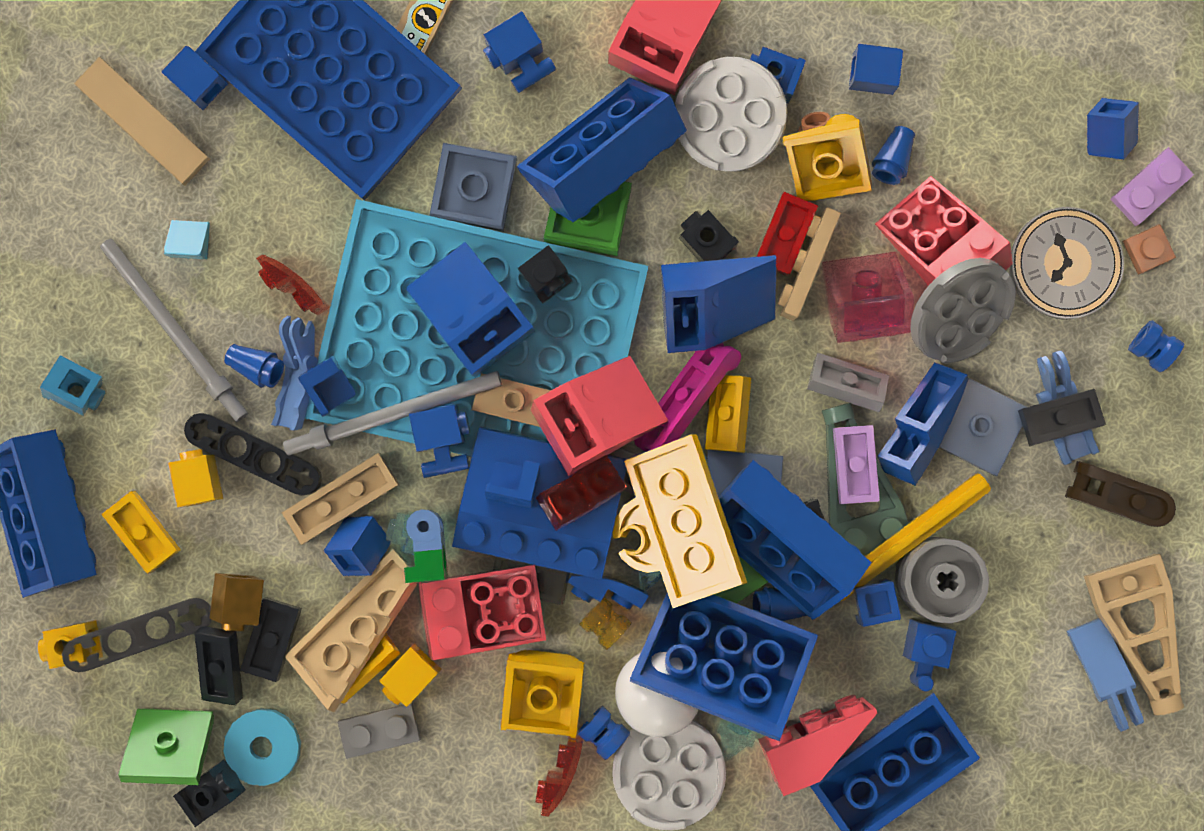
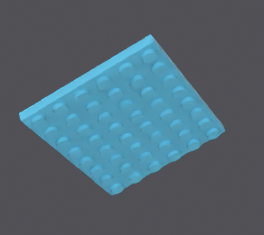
(399, 355)

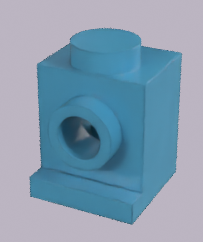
(66, 375)

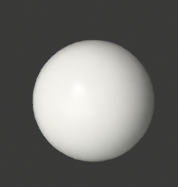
(648, 710)

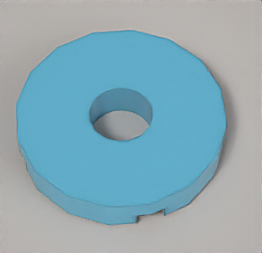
(240, 753)

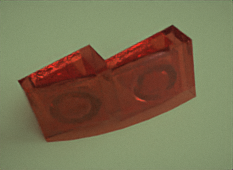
(284, 279)
(581, 492)
(557, 783)

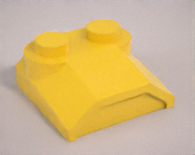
(829, 159)
(542, 692)

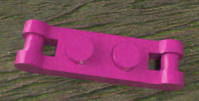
(690, 393)

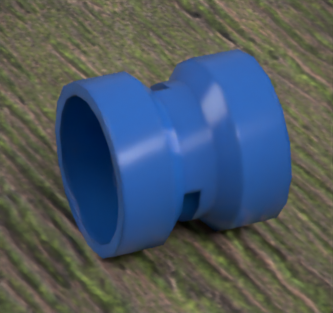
(1156, 346)
(611, 737)

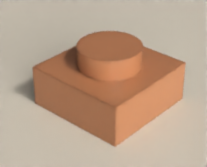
(1149, 249)

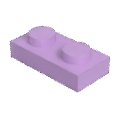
(1152, 186)
(856, 464)

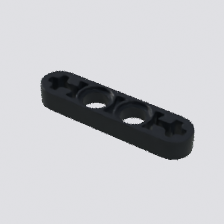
(254, 452)
(139, 638)

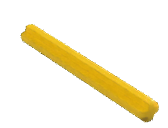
(924, 526)

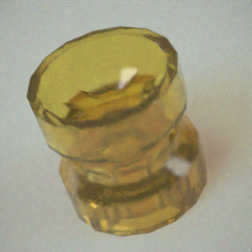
(598, 617)

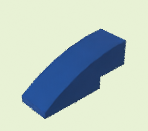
(923, 424)

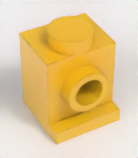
(51, 646)

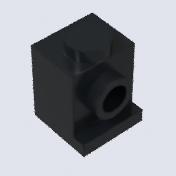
(707, 251)
(545, 274)
(215, 791)

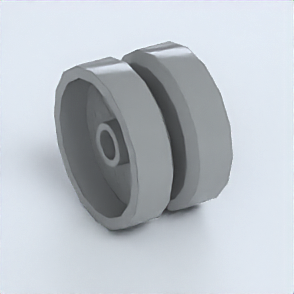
(963, 584)

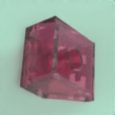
(867, 297)

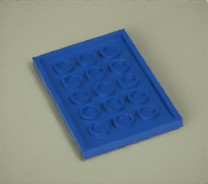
(332, 81)

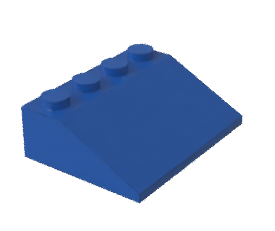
(527, 532)
(732, 662)

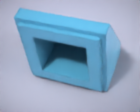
(187, 240)

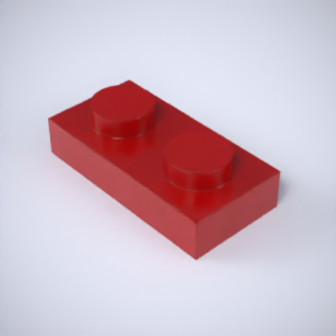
(787, 231)

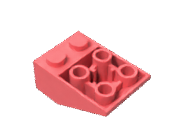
(661, 39)
(940, 231)
(597, 413)
(481, 612)
(815, 743)

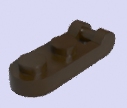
(1122, 496)

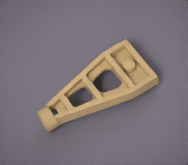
(1127, 584)

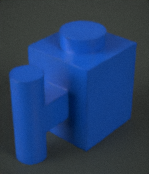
(514, 46)
(437, 431)
(929, 647)

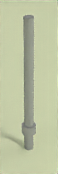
(217, 385)
(323, 436)

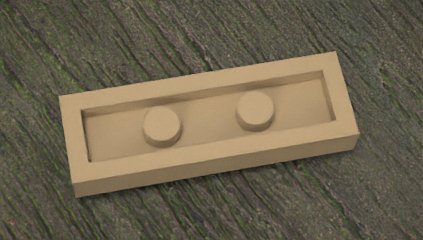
(807, 263)
(340, 498)

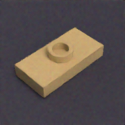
(509, 401)

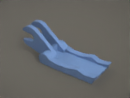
(299, 357)
(1075, 445)
(1106, 670)

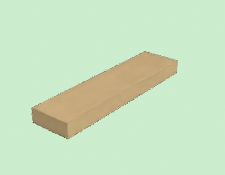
(142, 121)

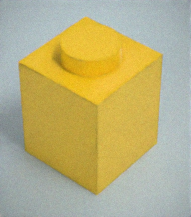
(195, 479)
(409, 676)

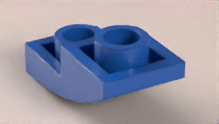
(624, 593)

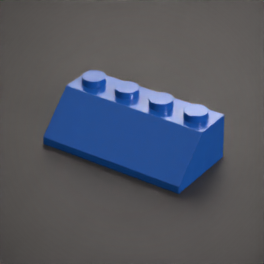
(603, 148)
(42, 515)
(789, 542)
(895, 768)

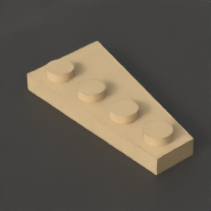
(348, 635)

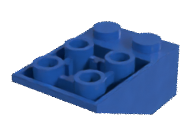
(716, 300)
(470, 309)

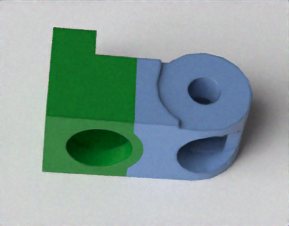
(428, 538)

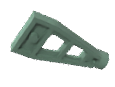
(870, 529)

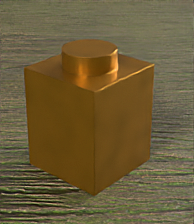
(236, 601)

